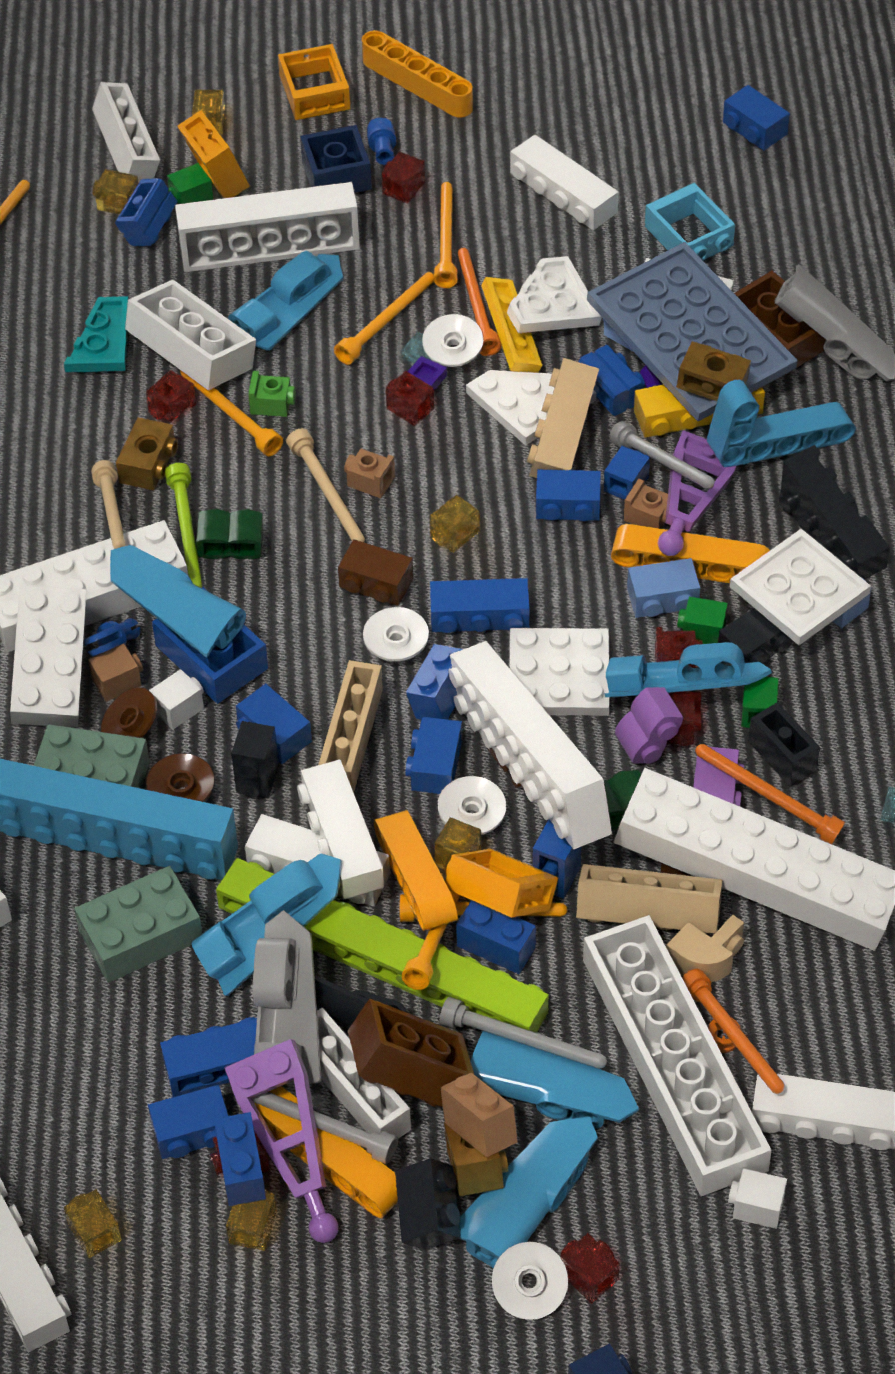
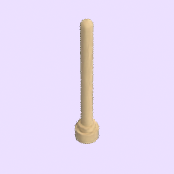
(302, 444)
(105, 476)

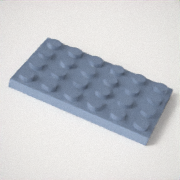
(681, 301)

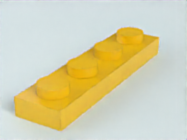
(517, 347)

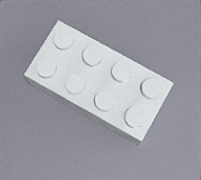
(190, 334)
(48, 656)

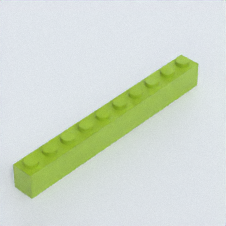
(384, 950)

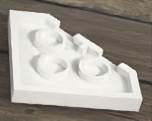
(552, 299)
(514, 399)

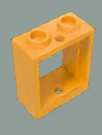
(318, 99)
(213, 155)
(500, 882)

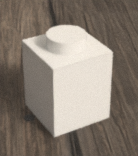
(178, 698)
(758, 1198)

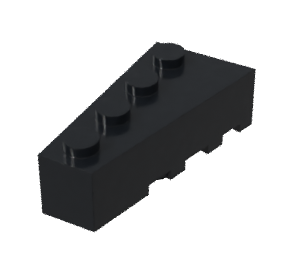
(829, 515)

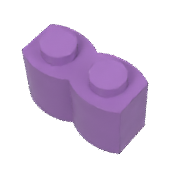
(649, 725)

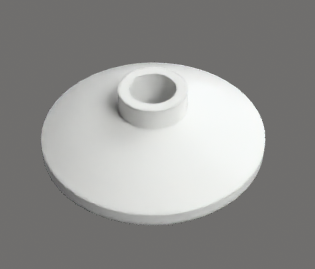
(449, 331)
(399, 625)
(473, 794)
(550, 1280)

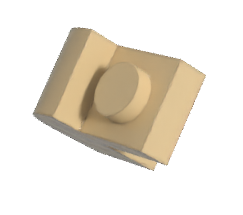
(713, 954)

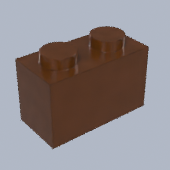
(375, 572)

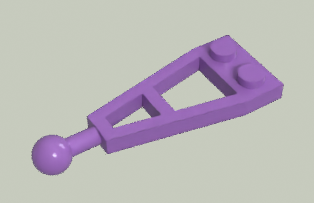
(697, 453)
(264, 1073)

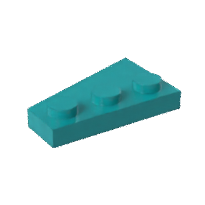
(103, 339)

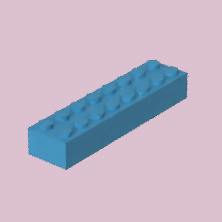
(116, 820)

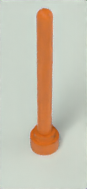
(491, 339)
(825, 826)
(700, 990)

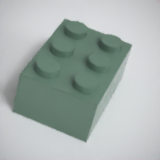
(94, 755)
(138, 923)

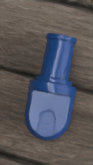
(381, 139)
(112, 635)

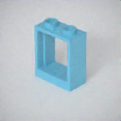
(690, 201)

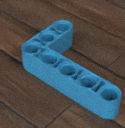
(743, 438)

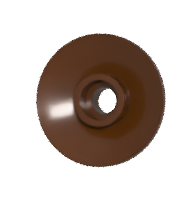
(130, 713)
(182, 771)

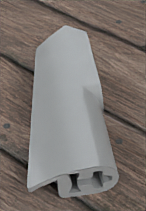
(846, 336)
(286, 991)

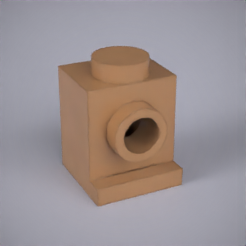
(370, 472)
(645, 506)

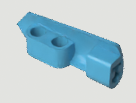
(292, 295)
(174, 600)
(633, 674)
(298, 889)
(553, 1083)
(532, 1187)

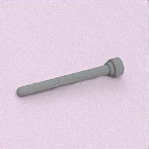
(627, 436)
(456, 1014)
(380, 1145)

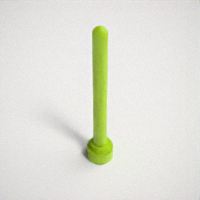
(179, 478)

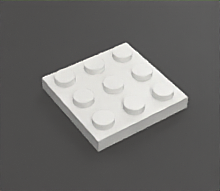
(800, 586)
(563, 668)

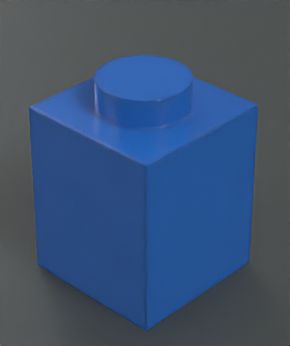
(624, 472)

